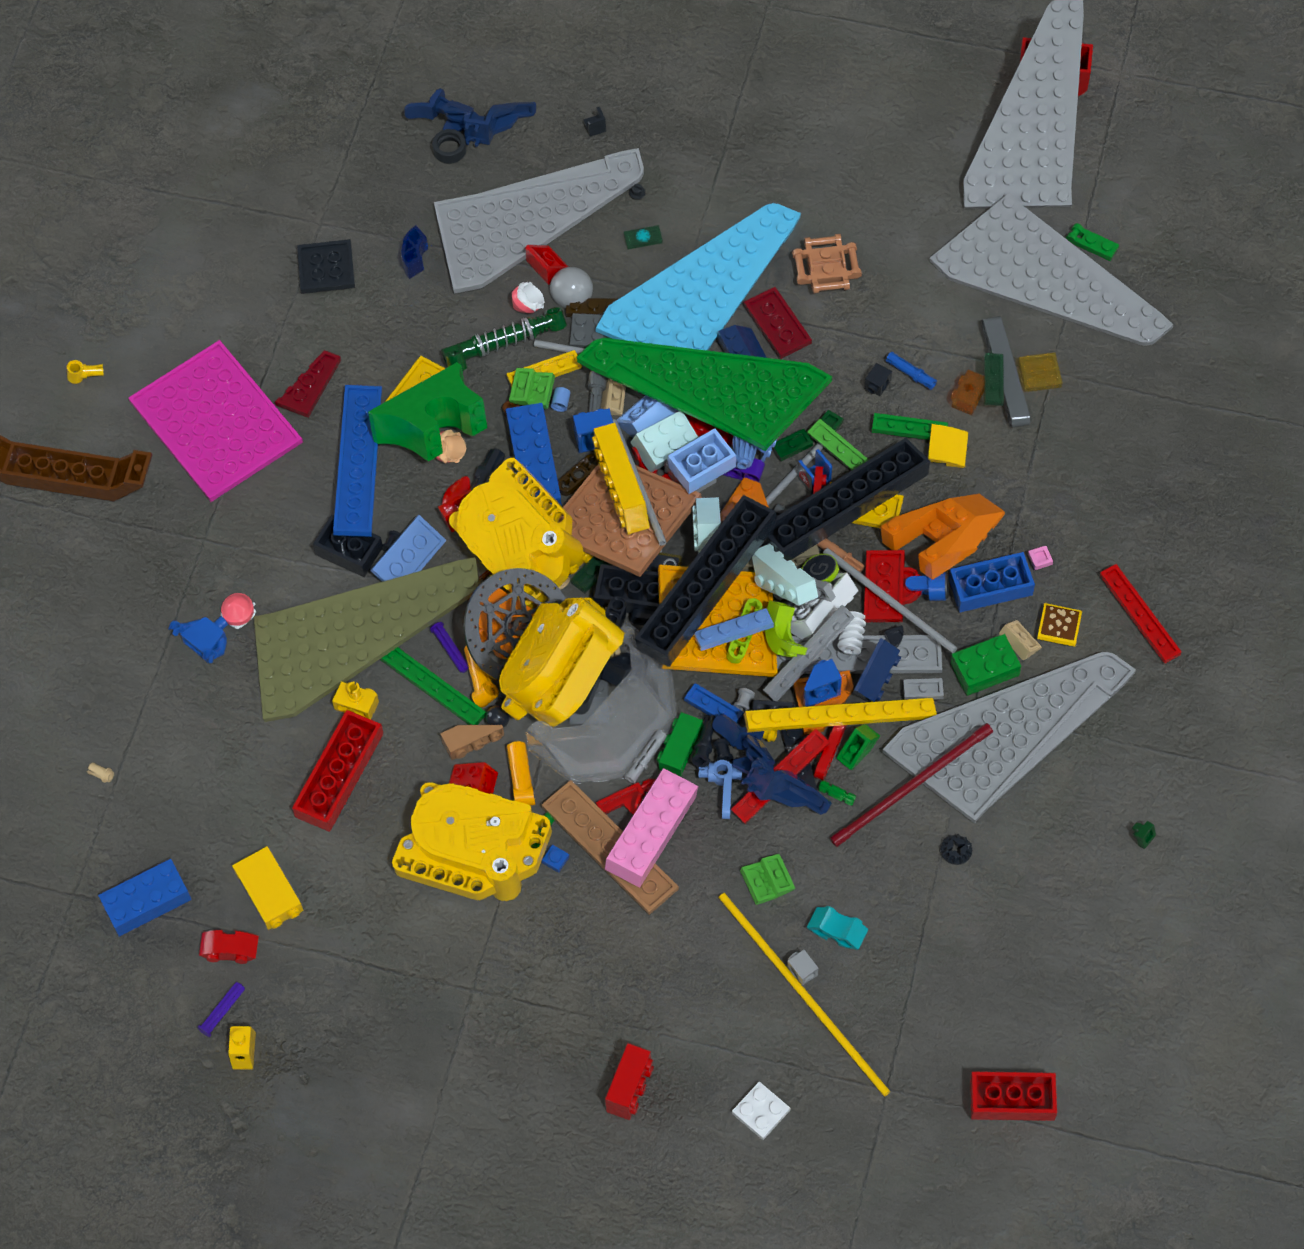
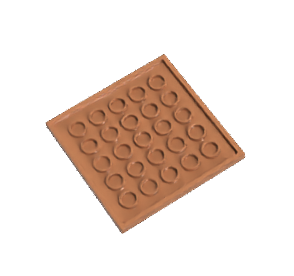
(599, 525)

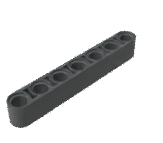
(1013, 395)

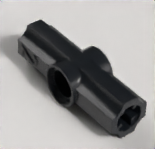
(492, 462)

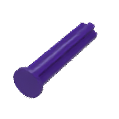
(449, 647)
(221, 1009)

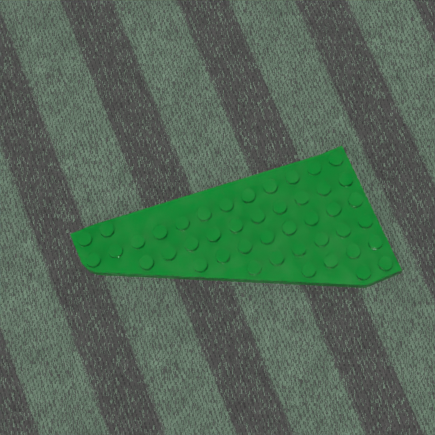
(730, 391)

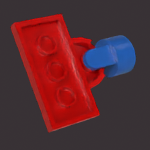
(902, 583)

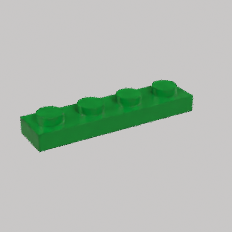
(903, 426)

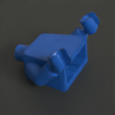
(203, 636)

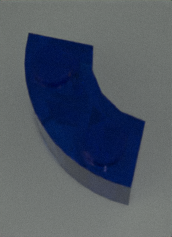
(412, 251)

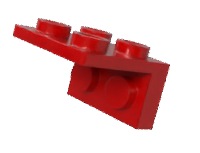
(475, 775)

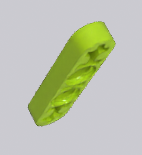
(742, 645)

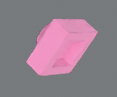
(1040, 557)

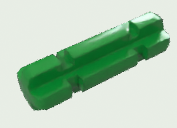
(837, 793)

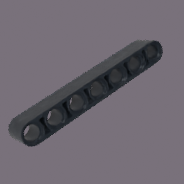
(617, 617)

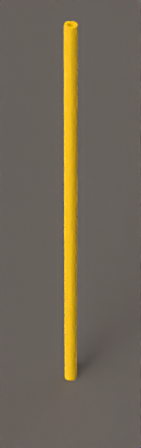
(804, 994)

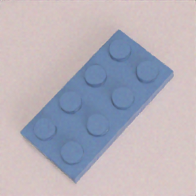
(409, 551)

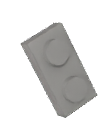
(923, 688)

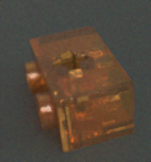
(968, 393)

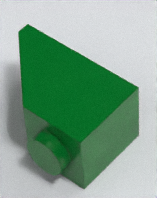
(858, 746)

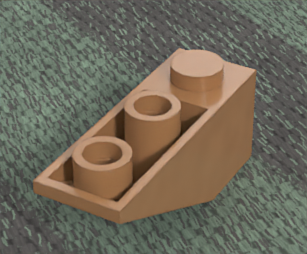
(466, 738)

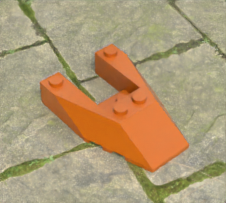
(953, 524)

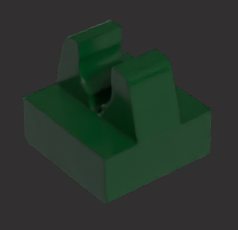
(1144, 833)

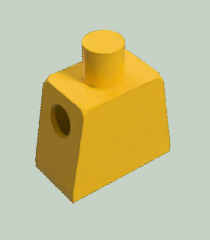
(242, 1044)

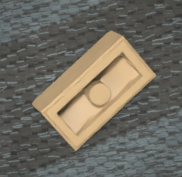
(613, 397)
(1020, 639)

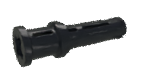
(703, 746)

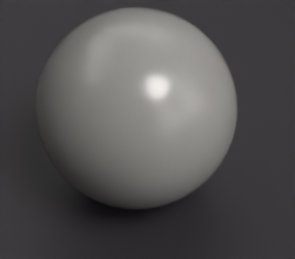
(570, 286)

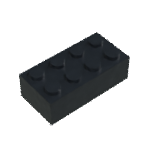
(637, 591)

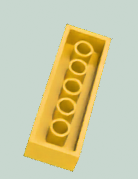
(620, 478)

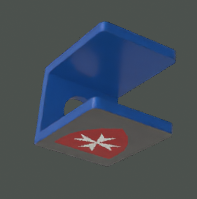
(806, 475)

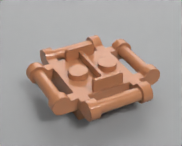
(826, 264)

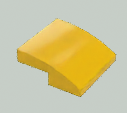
(948, 445)

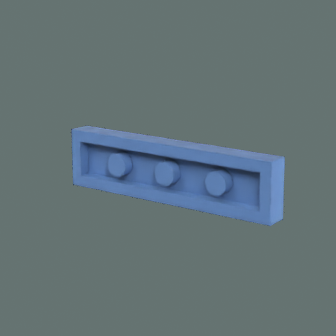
(733, 629)

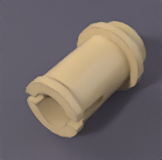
(104, 774)

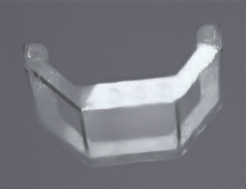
(616, 729)

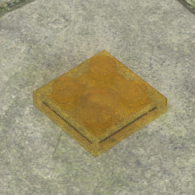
(1040, 372)

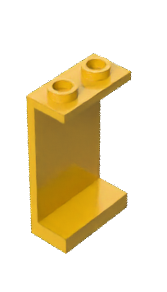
(268, 888)

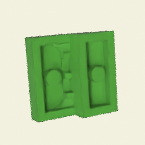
(531, 387)
(767, 879)

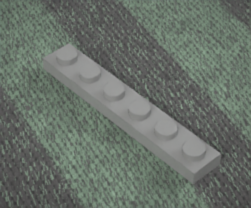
(815, 647)

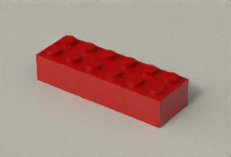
(338, 770)

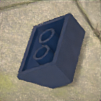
(740, 341)
(877, 671)

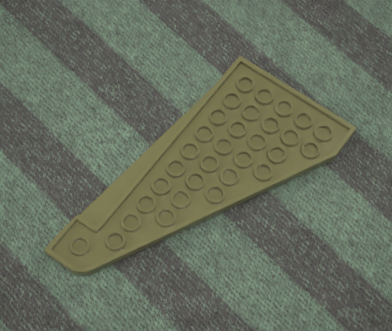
(332, 639)

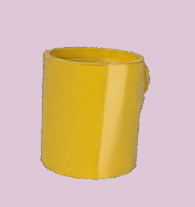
(82, 371)

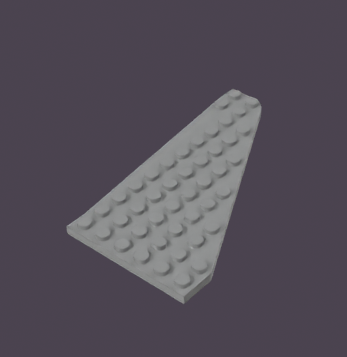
(1033, 265)
(1026, 727)

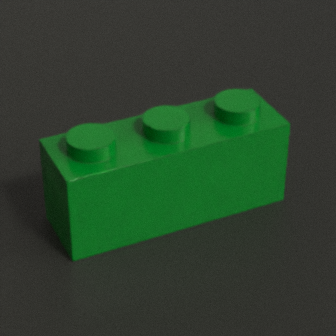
(680, 744)

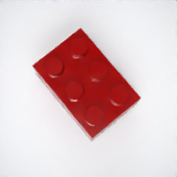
(629, 1082)

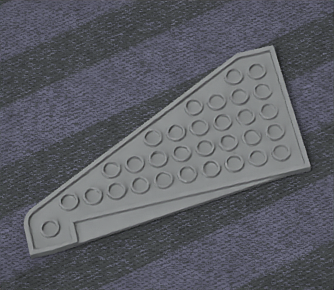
(1034, 129)
(490, 229)

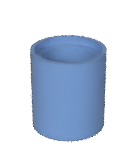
(560, 399)

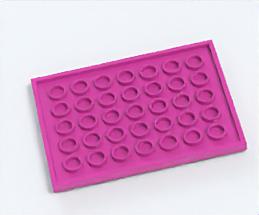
(215, 420)

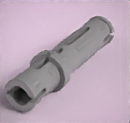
(644, 758)

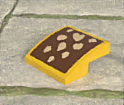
(1059, 624)

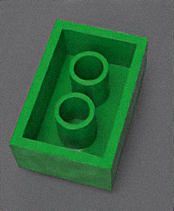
(985, 664)

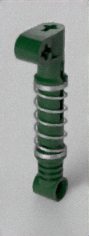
(482, 345)

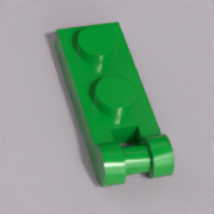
(1092, 242)

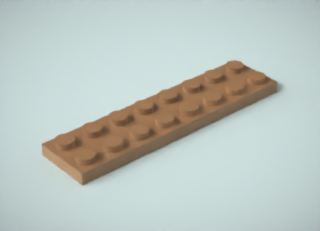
(598, 836)

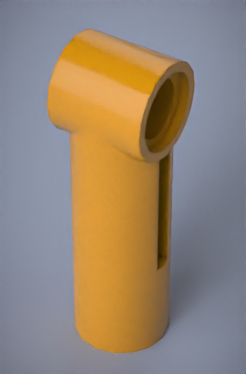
(484, 689)
(520, 773)

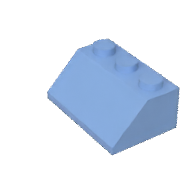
(644, 414)

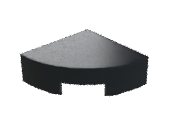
(894, 635)

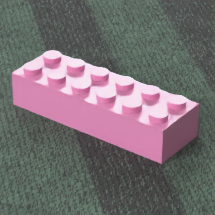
(651, 828)

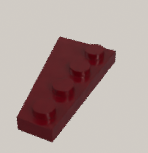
(309, 387)

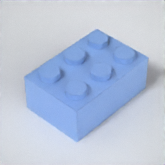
(702, 461)

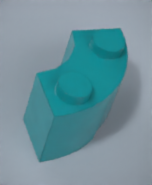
(845, 930)

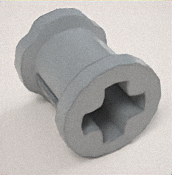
(744, 699)

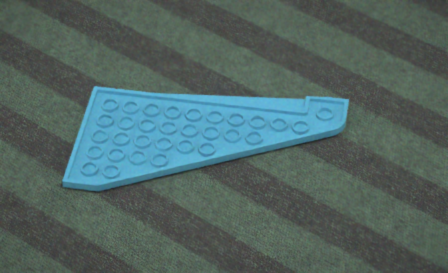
(703, 289)

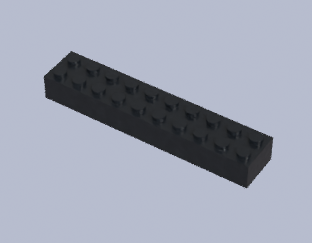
(847, 499)
(706, 580)

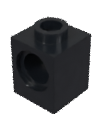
(878, 379)

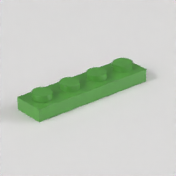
(836, 445)

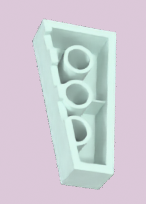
(782, 576)

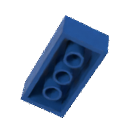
(991, 582)
(145, 897)

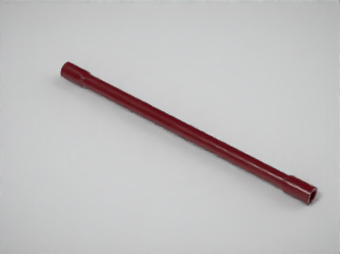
(846, 832)

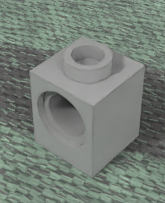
(802, 967)

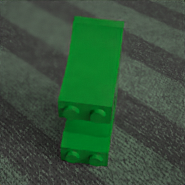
(419, 412)

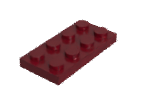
(777, 322)

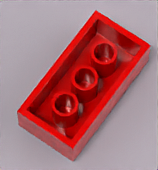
(1013, 1096)

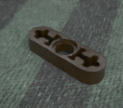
(577, 482)

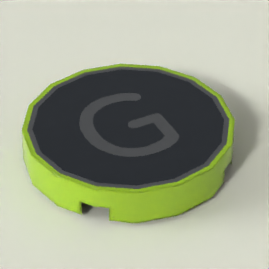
(822, 567)

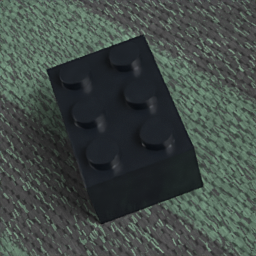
(349, 552)

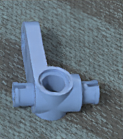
(711, 773)

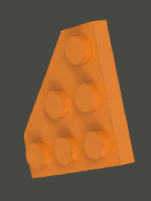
(748, 488)
(846, 690)

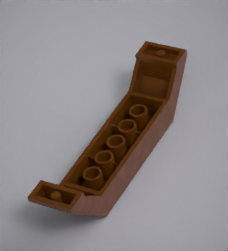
(72, 471)

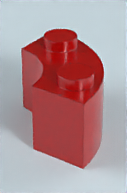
(222, 946)

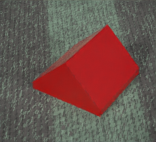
(544, 261)

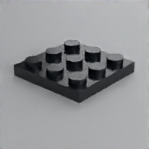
(326, 266)

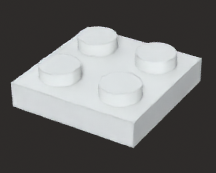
(761, 1110)

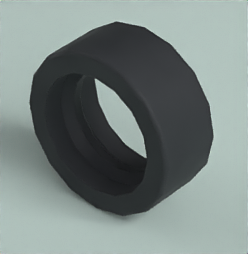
(449, 135)

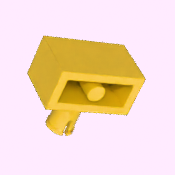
(355, 699)

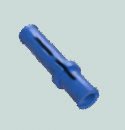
(917, 374)

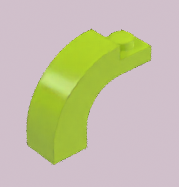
(780, 637)

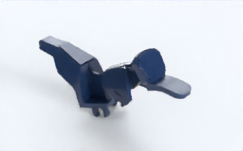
(462, 117)
(758, 764)

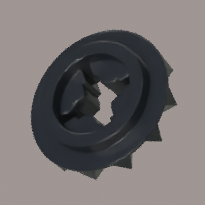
(952, 856)

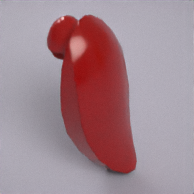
(457, 489)

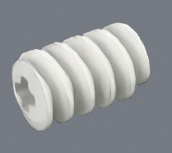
(851, 636)

